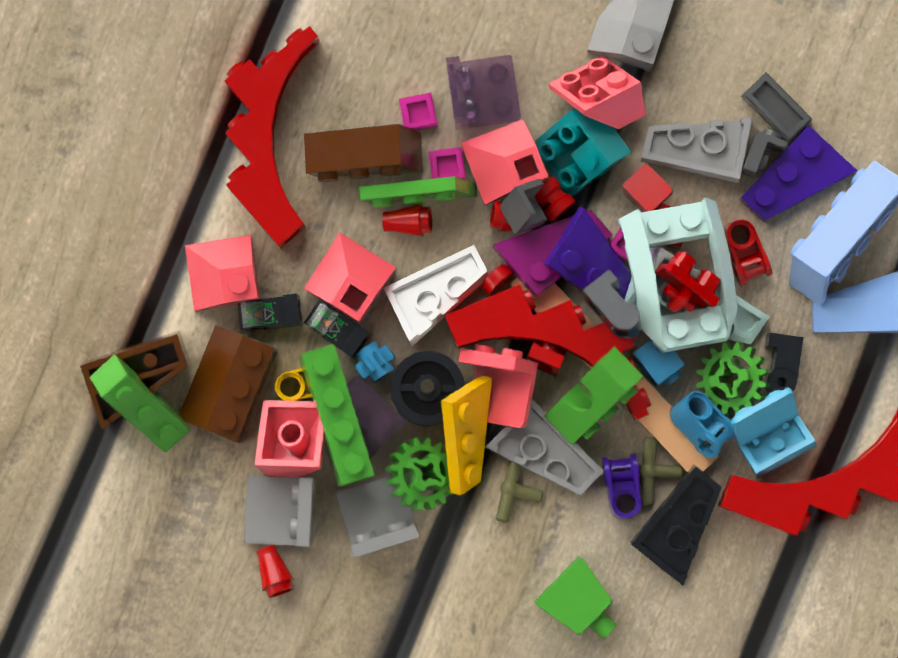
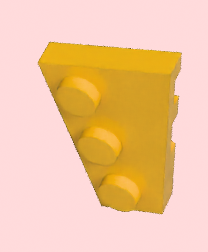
(465, 433)

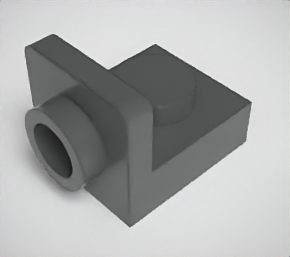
(756, 155)

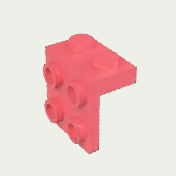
(511, 383)

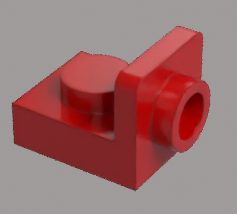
(547, 356)

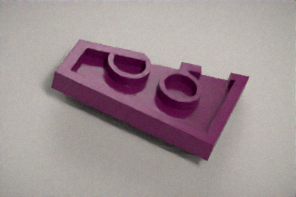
(528, 252)

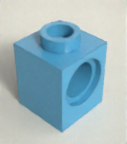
(658, 365)

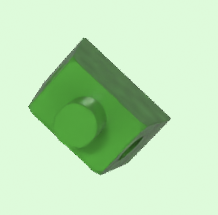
(578, 600)

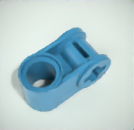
(702, 423)

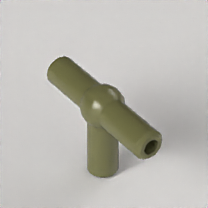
(650, 471)
(511, 489)

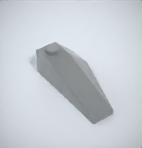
(631, 31)

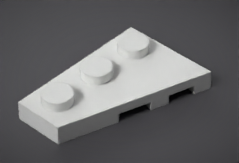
(435, 291)

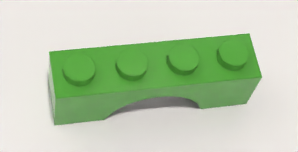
(337, 415)

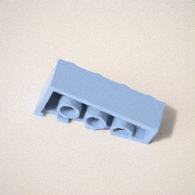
(843, 232)

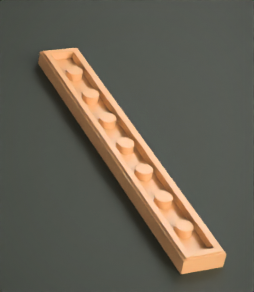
(658, 421)

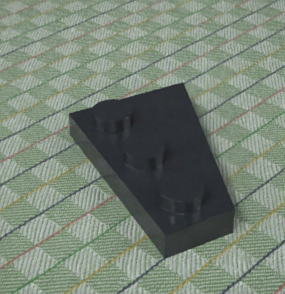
(676, 527)

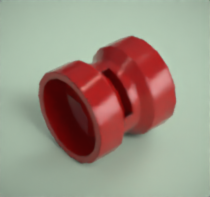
(553, 199)

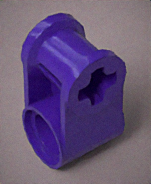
(622, 483)

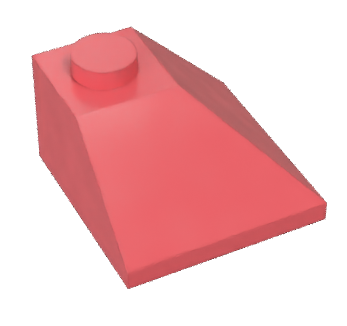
(222, 272)
(289, 439)

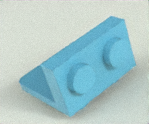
(771, 432)

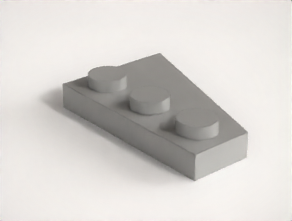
(702, 149)
(546, 452)

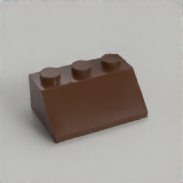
(227, 383)

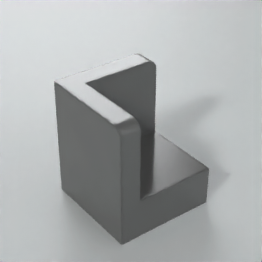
(522, 208)

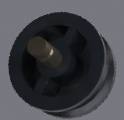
(422, 384)

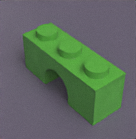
(608, 382)
(134, 401)

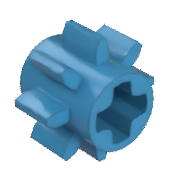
(374, 362)

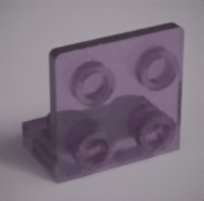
(482, 91)

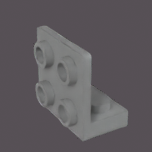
(279, 511)
(375, 517)

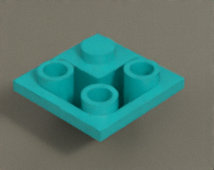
(580, 150)

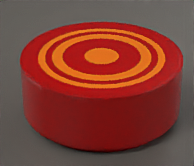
(497, 279)

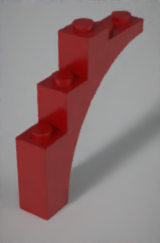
(253, 135)
(510, 317)
(787, 504)

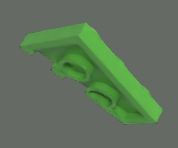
(417, 191)

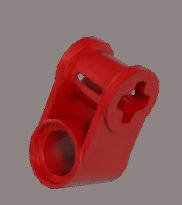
(747, 253)

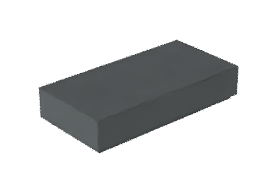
(776, 107)

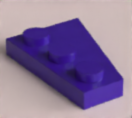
(796, 174)
(585, 255)

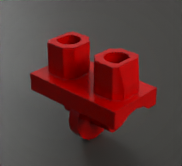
(686, 289)

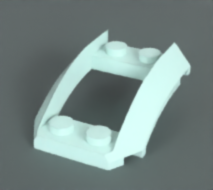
(670, 227)

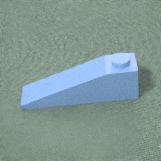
(860, 308)

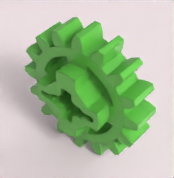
(728, 365)
(407, 476)

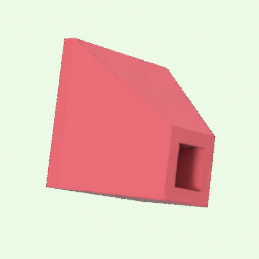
(602, 92)
(503, 161)
(350, 278)

